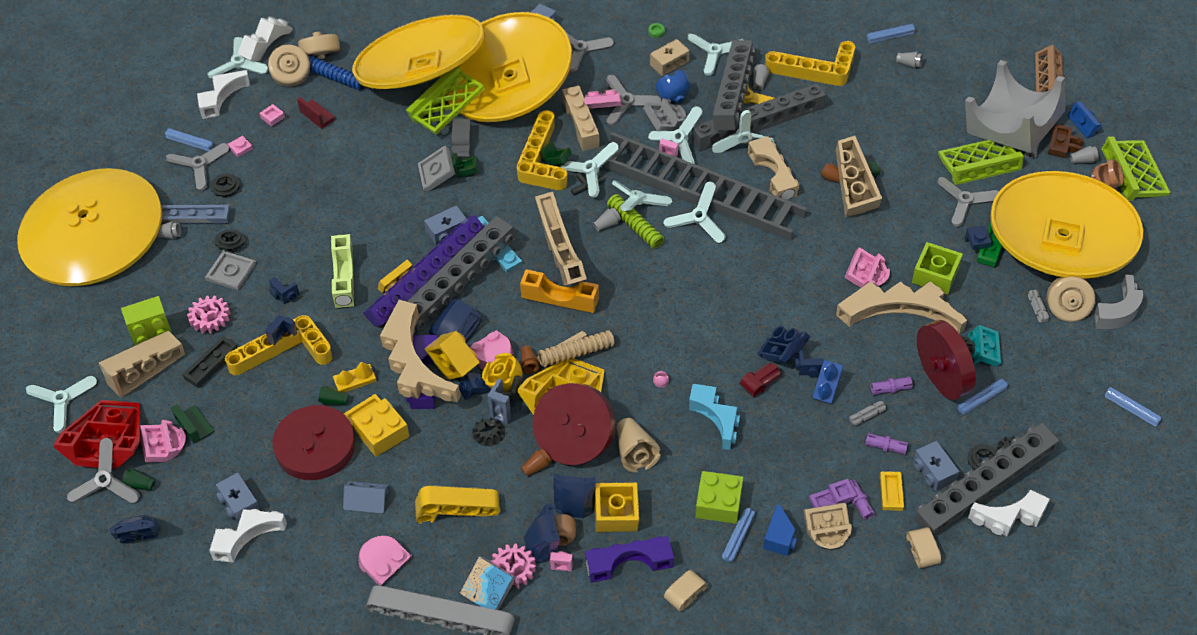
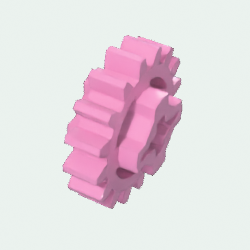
(209, 314)
(521, 569)

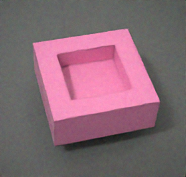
(272, 115)
(240, 146)
(668, 147)
(561, 561)

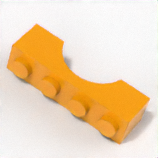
(539, 288)

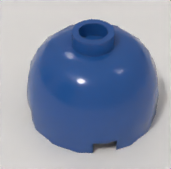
(673, 87)

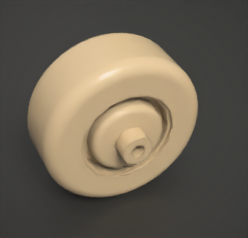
(320, 45)
(289, 65)
(1070, 298)

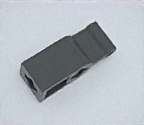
(461, 138)

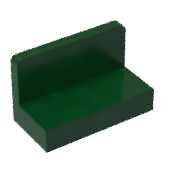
(192, 422)

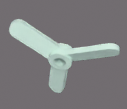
(714, 51)
(239, 61)
(684, 130)
(742, 135)
(592, 167)
(638, 198)
(702, 208)
(67, 395)

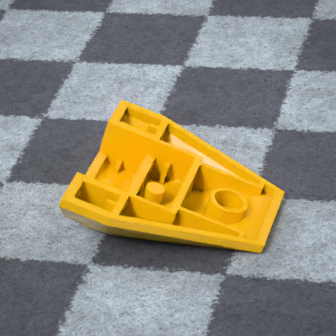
(558, 374)

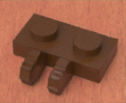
(1063, 141)

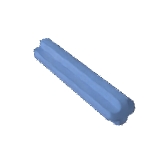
(890, 33)
(189, 139)
(982, 396)
(1133, 406)
(738, 535)

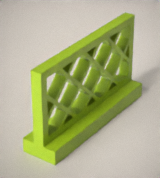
(438, 93)
(981, 168)
(1130, 187)

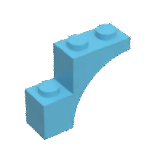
(705, 401)

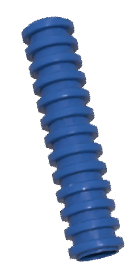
(333, 72)

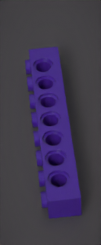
(423, 271)

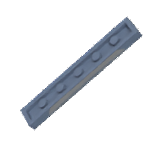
(195, 213)

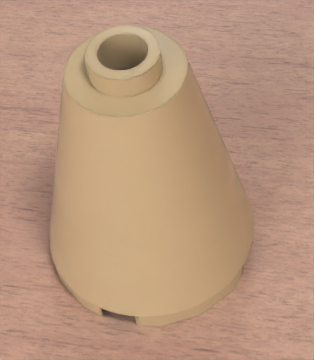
(636, 446)

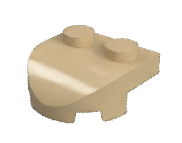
(828, 525)

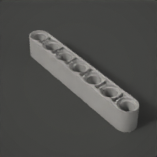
(439, 611)

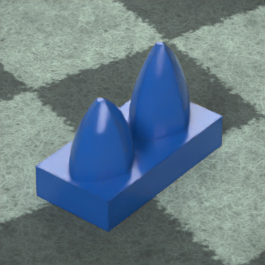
(1084, 120)
(828, 381)

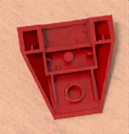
(82, 438)

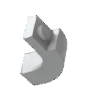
(1121, 313)

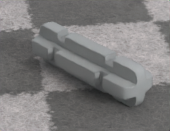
(1038, 306)
(867, 413)

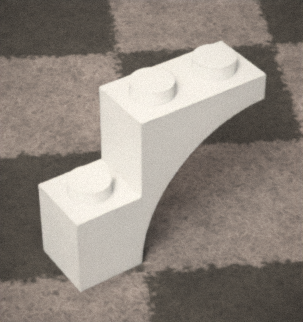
(268, 30)
(224, 85)
(1002, 519)
(252, 523)

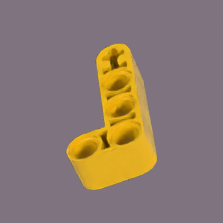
(455, 501)

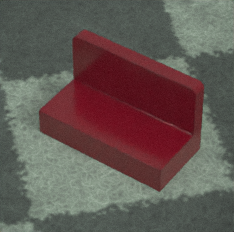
(315, 113)

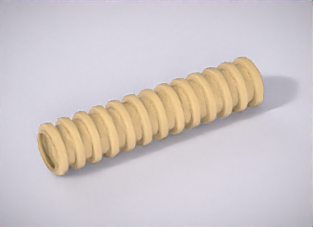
(576, 348)

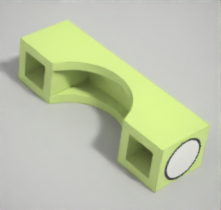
(343, 271)

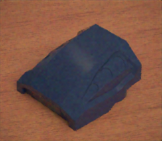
(459, 318)
(783, 344)
(574, 495)
(130, 527)
(542, 535)

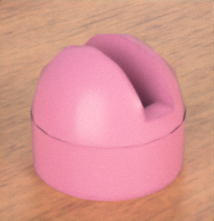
(661, 379)

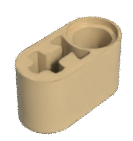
(924, 547)
(684, 590)

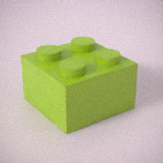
(938, 266)
(145, 320)
(719, 497)

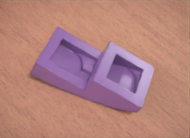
(837, 493)

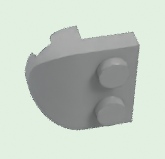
(665, 115)

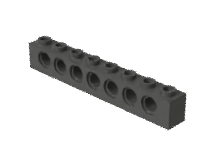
(734, 85)
(765, 115)
(461, 270)
(1039, 436)

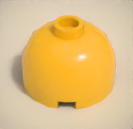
(503, 368)

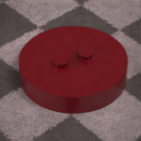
(946, 359)
(573, 423)
(313, 442)

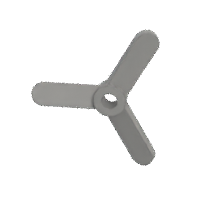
(581, 47)
(633, 100)
(199, 163)
(965, 199)
(111, 483)

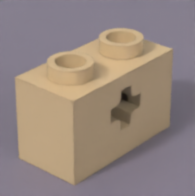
(669, 57)

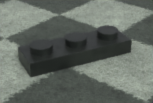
(209, 362)

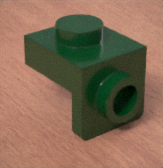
(553, 156)
(465, 166)

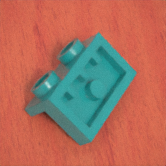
(986, 345)

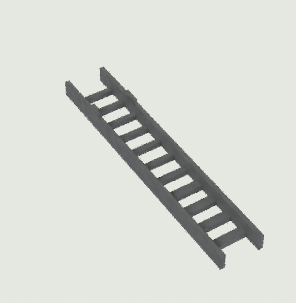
(704, 175)

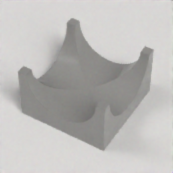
(1014, 113)

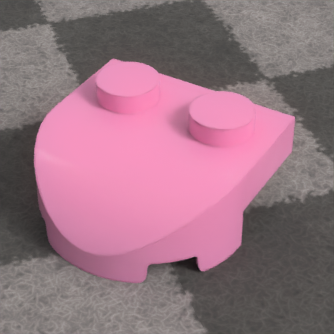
(608, 99)
(867, 268)
(490, 346)
(161, 441)
(382, 558)

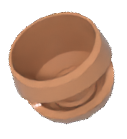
(1109, 173)

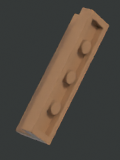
(1054, 69)

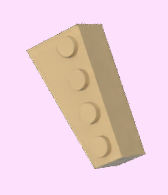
(856, 180)
(140, 363)

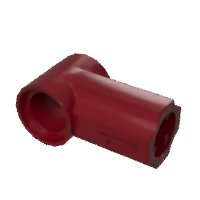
(758, 381)

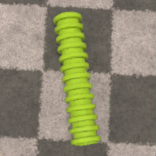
(636, 222)

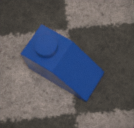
(780, 533)

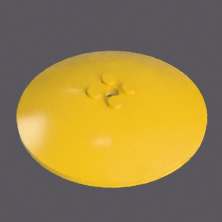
(520, 45)
(418, 52)
(1097, 221)
(80, 251)

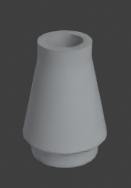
(910, 59)
(760, 75)
(1086, 155)
(607, 219)
(170, 230)

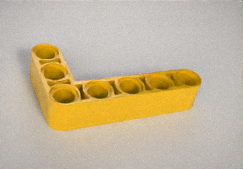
(814, 69)
(529, 166)
(260, 350)

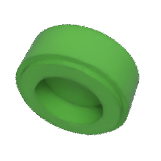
(656, 30)

